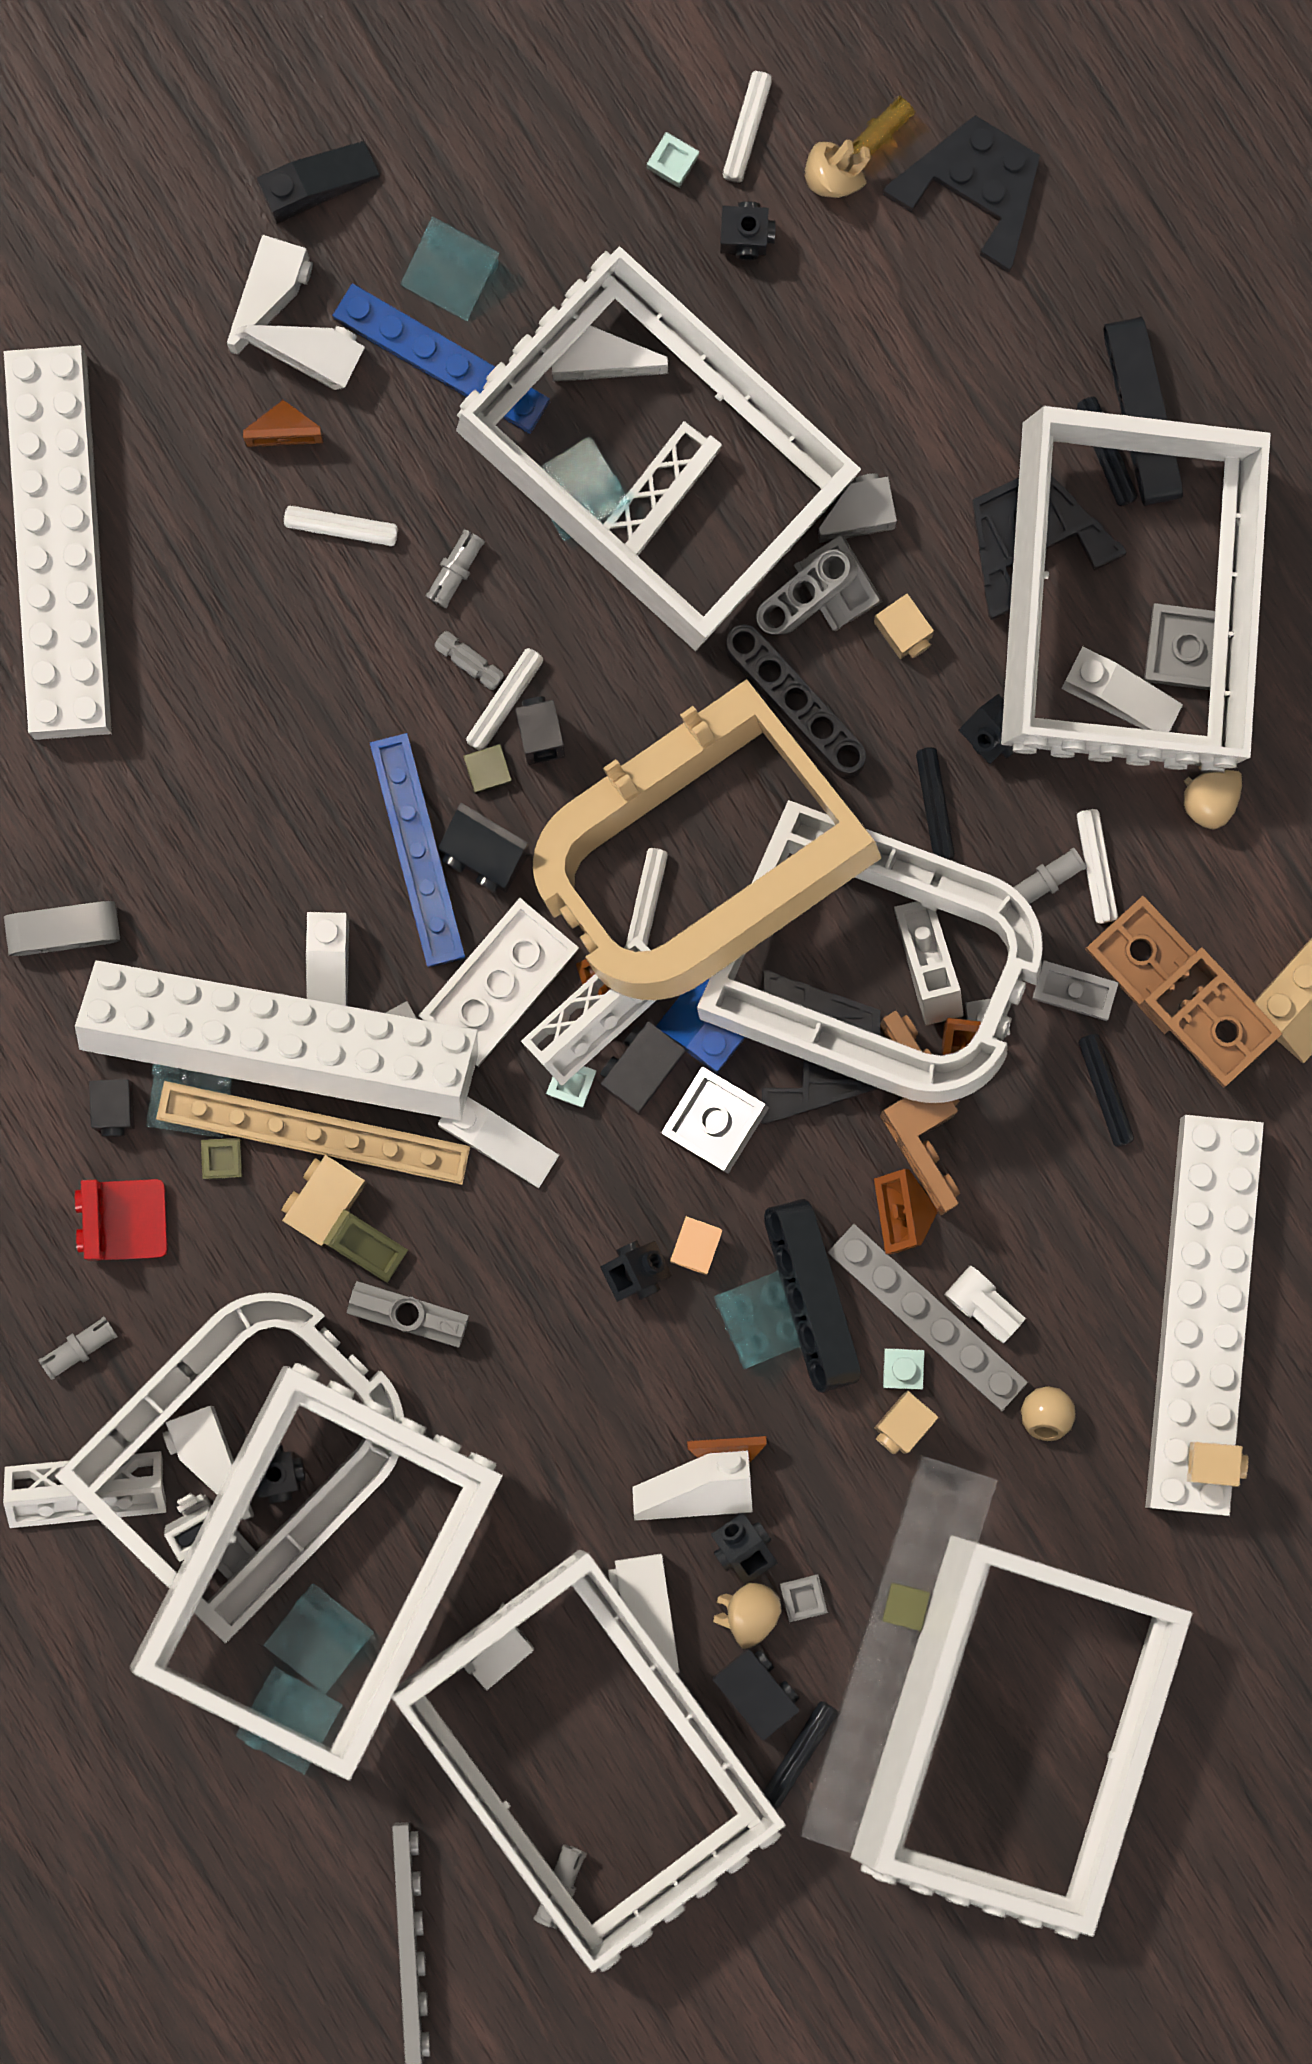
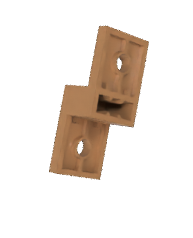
(1183, 991)
(911, 1119)

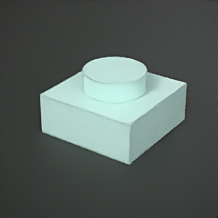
(672, 159)
(575, 1089)
(903, 1369)

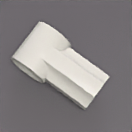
(977, 1298)

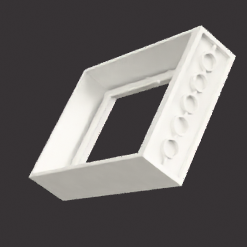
(625, 280)
(1236, 594)
(370, 1421)
(919, 1720)
(688, 1876)

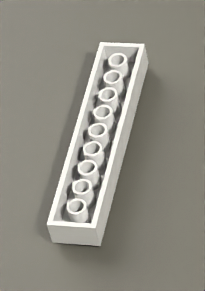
(57, 542)
(277, 1040)
(1204, 1306)

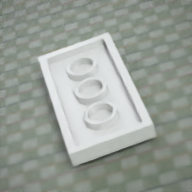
(502, 977)

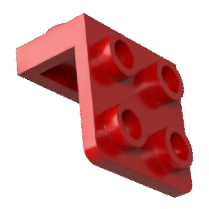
(122, 1219)

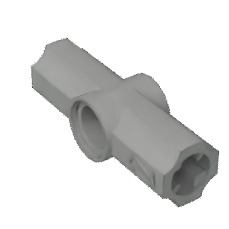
(383, 1305)

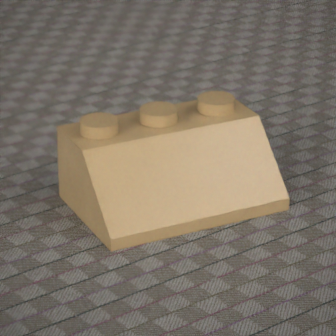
(1289, 1004)

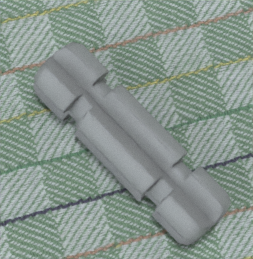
(469, 660)

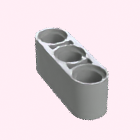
(788, 595)
(61, 928)

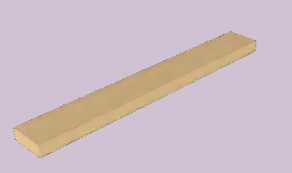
(313, 1133)

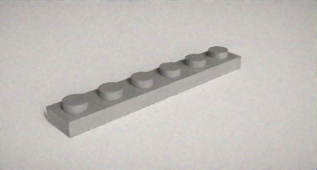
(927, 1317)
(409, 1927)

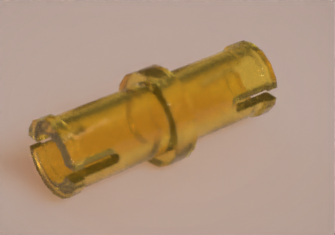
(884, 126)

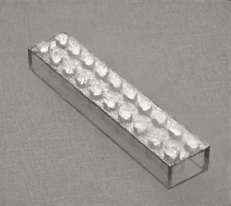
(938, 1505)

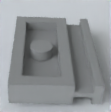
(852, 600)

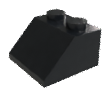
(483, 849)

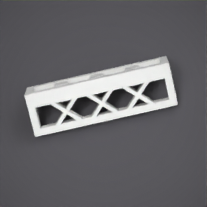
(673, 495)
(583, 1039)
(53, 1503)

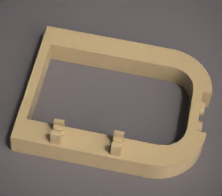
(743, 919)

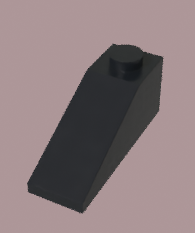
(316, 179)

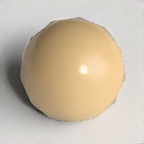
(1048, 1413)

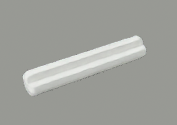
(747, 126)
(340, 525)
(505, 699)
(1097, 866)
(647, 895)

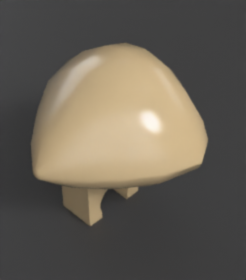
(833, 171)
(1213, 797)
(751, 1613)

